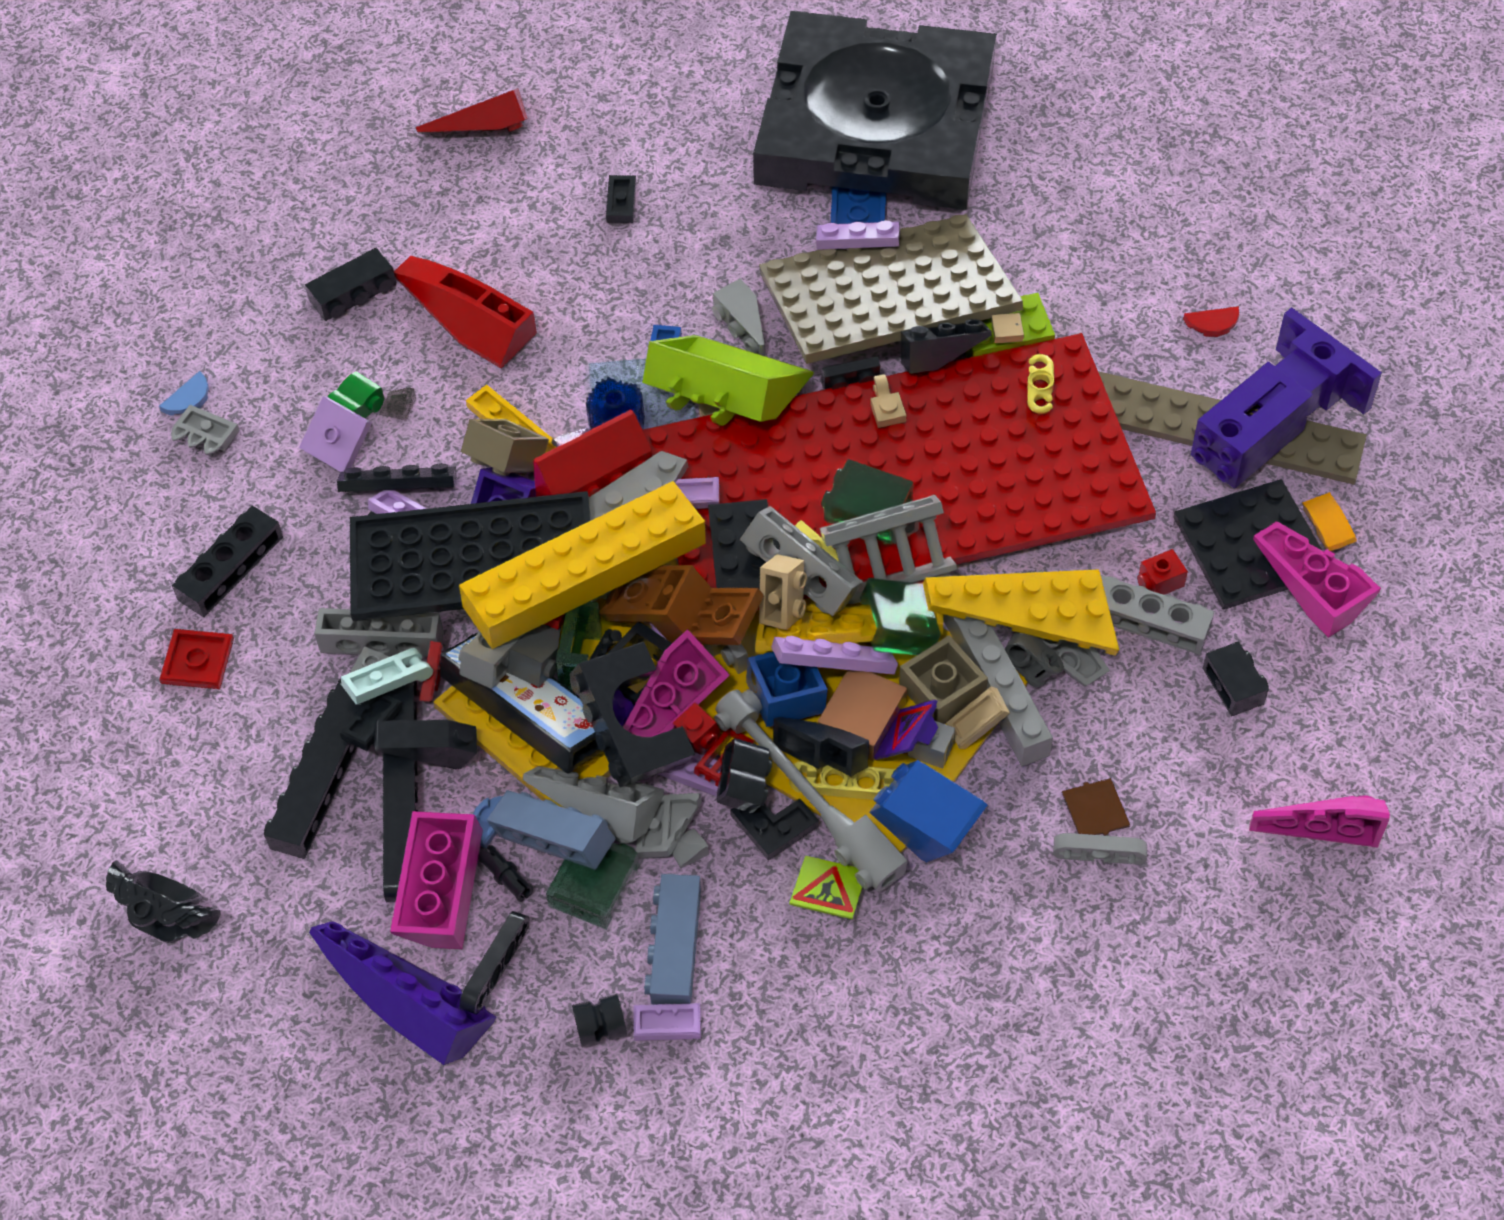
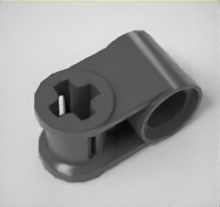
(1032, 658)

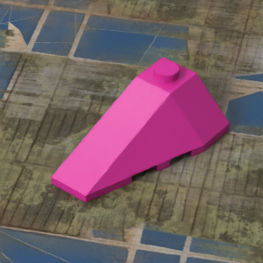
(1320, 583)
(682, 677)
(1340, 820)

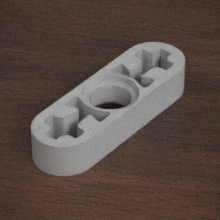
(1091, 847)

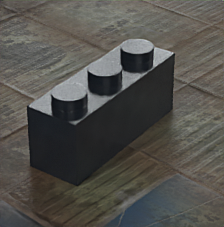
(350, 284)

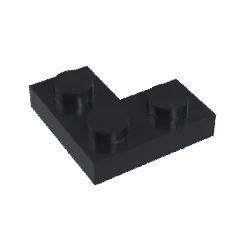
(778, 831)

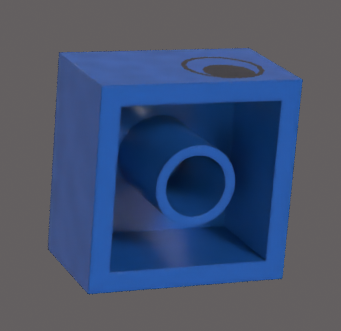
(785, 688)

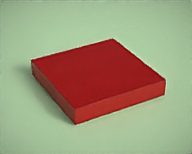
(196, 659)

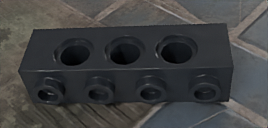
(240, 555)

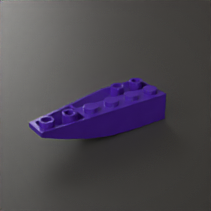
(403, 994)

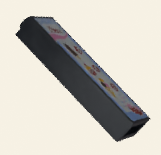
(542, 716)

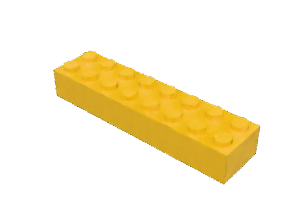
(582, 564)

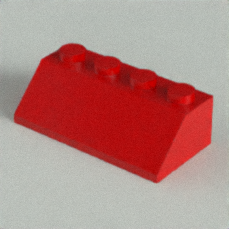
(593, 458)

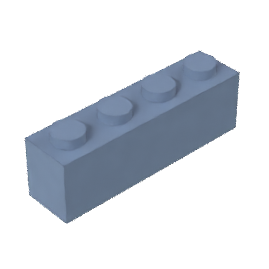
(552, 828)
(675, 939)

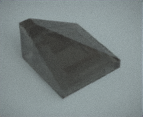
(399, 403)

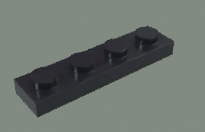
(389, 479)

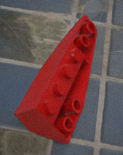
(469, 309)

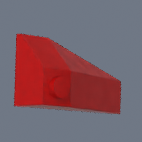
(492, 114)

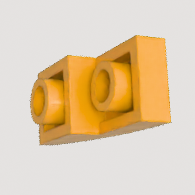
(1329, 521)

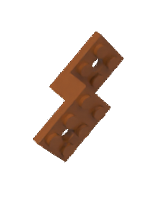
(680, 600)

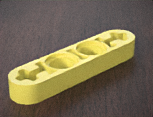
(849, 786)

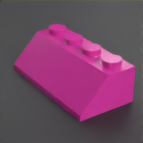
(437, 879)

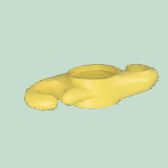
(1035, 393)

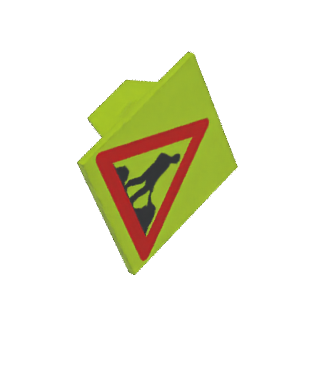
(827, 888)

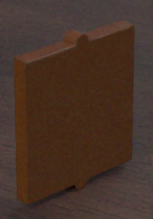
(1096, 808)

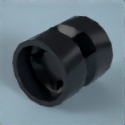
(599, 1020)

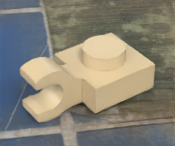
(885, 406)

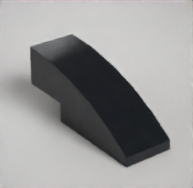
(821, 745)

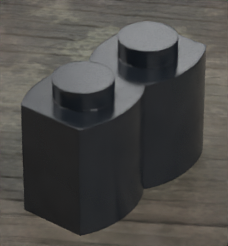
(744, 775)

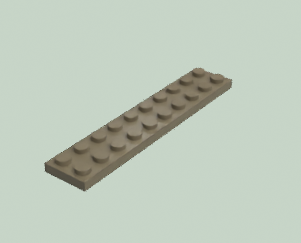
(1174, 416)

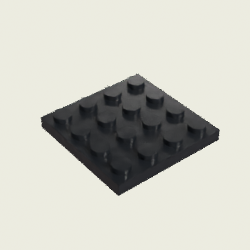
(1223, 542)

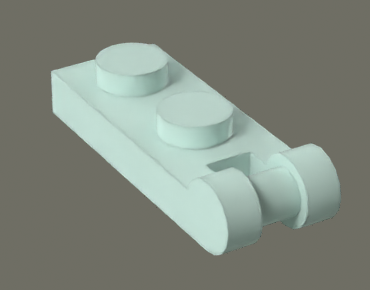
(386, 675)

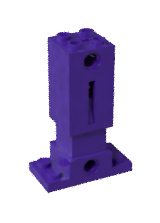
(1276, 400)

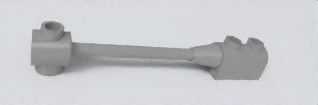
(857, 842)

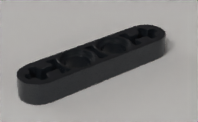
(494, 962)

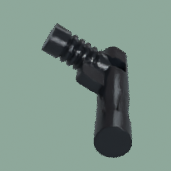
(609, 639)

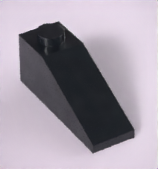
(428, 741)

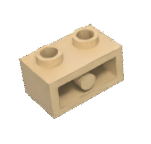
(783, 588)

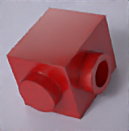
(1162, 573)
(699, 728)

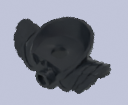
(160, 904)

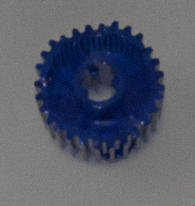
(613, 399)

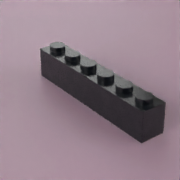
(314, 779)

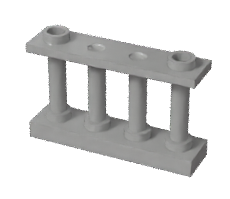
(896, 520)

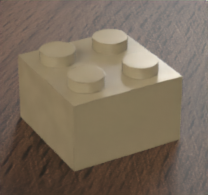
(503, 445)
(945, 675)

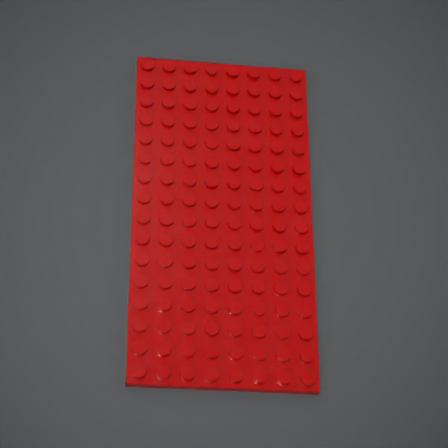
(967, 438)

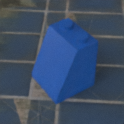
(926, 810)

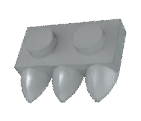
(204, 428)

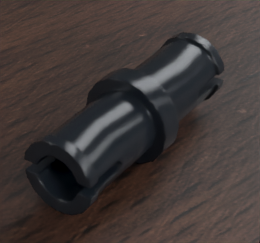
(505, 873)

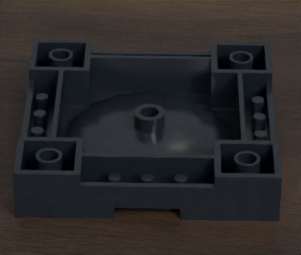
(876, 109)

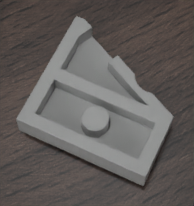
(668, 825)

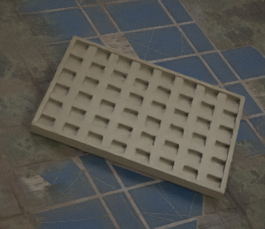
(868, 295)

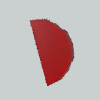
(1213, 322)
(432, 684)

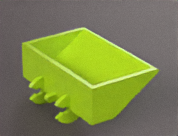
(722, 378)

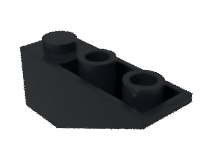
(934, 347)

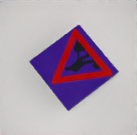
(909, 727)

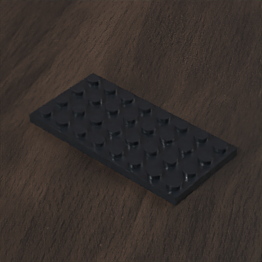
(420, 556)

